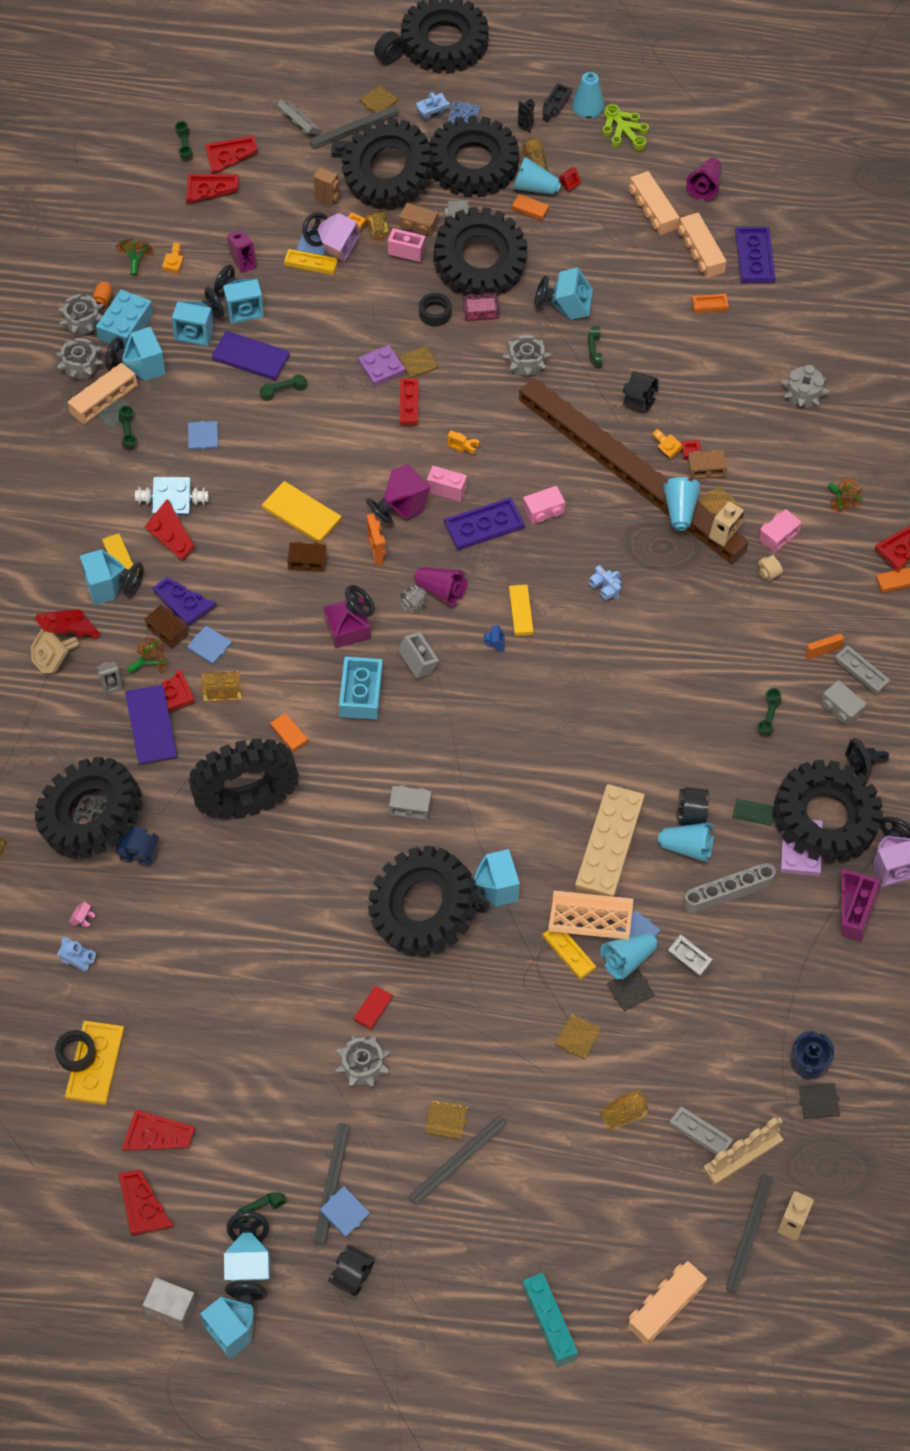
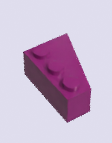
(858, 903)

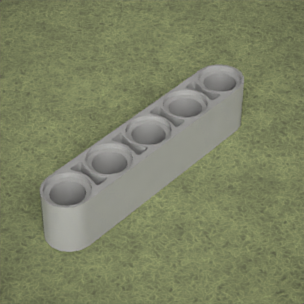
(724, 895)

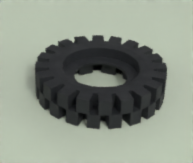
(464, 52)
(490, 177)
(389, 190)
(462, 275)
(210, 774)
(860, 800)
(79, 839)
(455, 909)

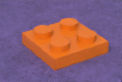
(376, 540)

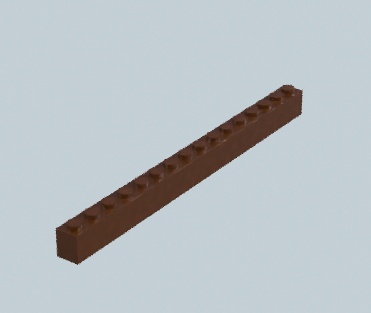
(621, 462)

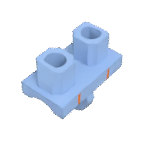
(432, 105)
(609, 582)
(75, 954)

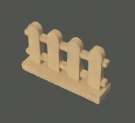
(744, 1152)

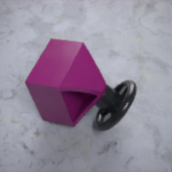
(404, 493)
(347, 619)

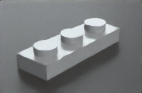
(298, 117)
(862, 670)
(700, 1131)

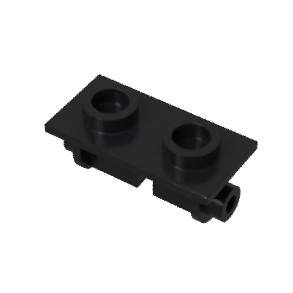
(526, 115)

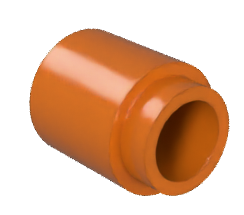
(102, 294)

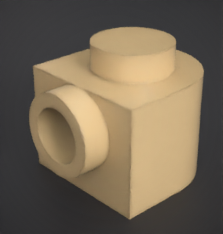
(770, 568)

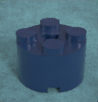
(137, 846)
(812, 1055)

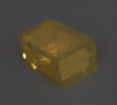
(221, 686)

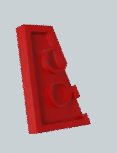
(229, 152)
(210, 185)
(169, 530)
(896, 549)
(67, 621)
(177, 692)
(156, 1133)
(141, 1206)

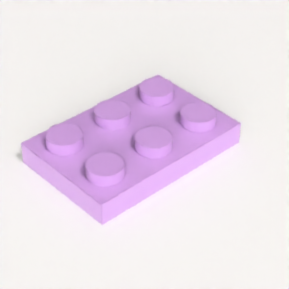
(799, 863)

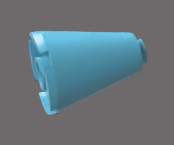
(588, 97)
(536, 179)
(681, 501)
(689, 840)
(626, 955)

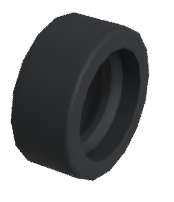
(384, 42)
(435, 319)
(71, 1036)

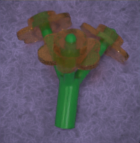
(129, 244)
(845, 488)
(149, 651)

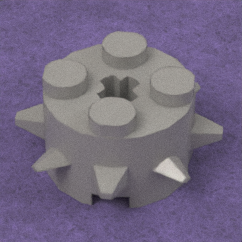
(81, 314)
(526, 355)
(79, 358)
(805, 386)
(362, 1072)

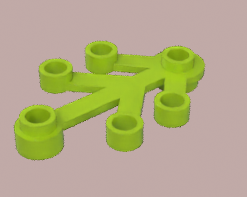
(612, 114)

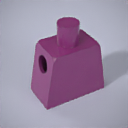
(241, 244)

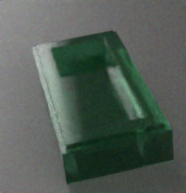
(753, 812)

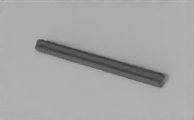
(353, 126)
(457, 1160)
(332, 1180)
(749, 1234)

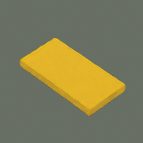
(301, 512)
(95, 1082)

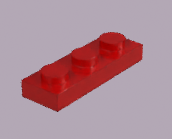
(409, 401)

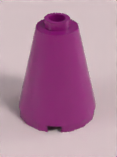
(705, 180)
(444, 584)

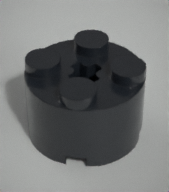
(640, 391)
(693, 806)
(352, 1270)

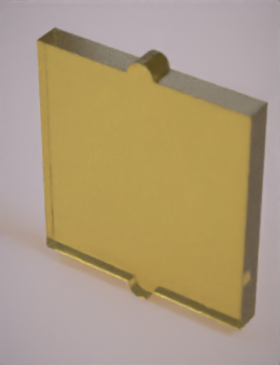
(378, 99)
(418, 362)
(716, 500)
(578, 1037)
(446, 1120)

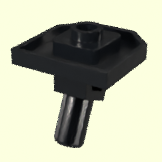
(863, 758)

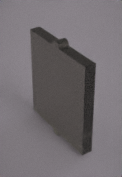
(631, 990)
(819, 1100)

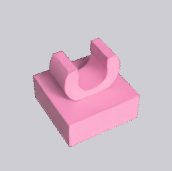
(79, 915)

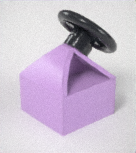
(336, 233)
(893, 853)

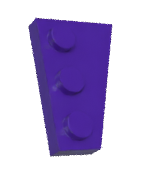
(182, 602)

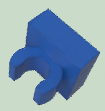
(496, 638)

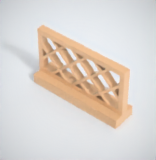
(591, 906)

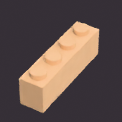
(654, 203)
(702, 245)
(102, 393)
(667, 1302)

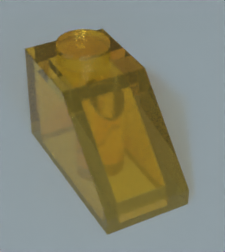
(534, 151)
(377, 223)
(624, 1110)

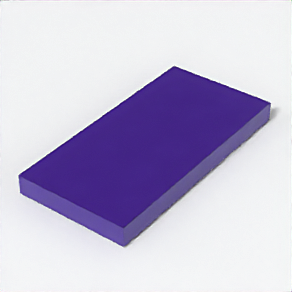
(755, 255)
(250, 355)
(484, 523)
(150, 724)

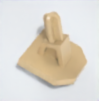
(49, 652)

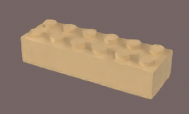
(610, 842)

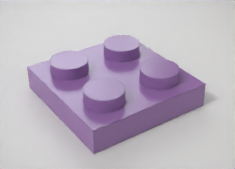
(381, 365)

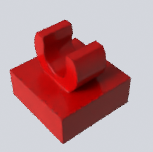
(570, 178)

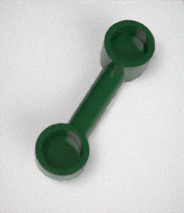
(183, 132)
(595, 358)
(267, 390)
(125, 417)
(774, 699)
(275, 1199)

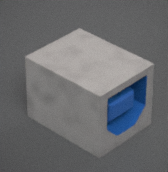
(169, 1303)

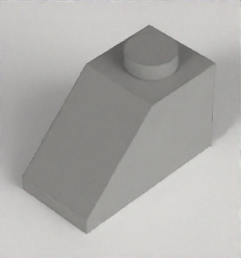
(109, 677)

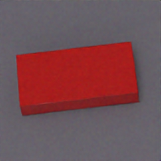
(373, 1008)

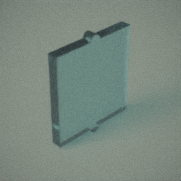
(111, 413)

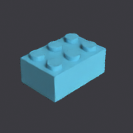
(124, 316)
(361, 688)

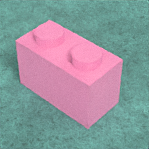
(406, 245)
(447, 483)
(544, 505)
(780, 530)

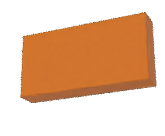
(530, 207)
(710, 303)
(893, 580)
(824, 646)
(289, 732)

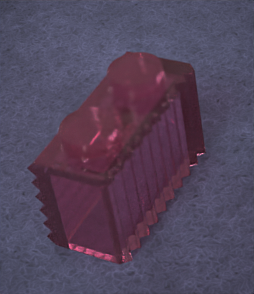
(480, 306)

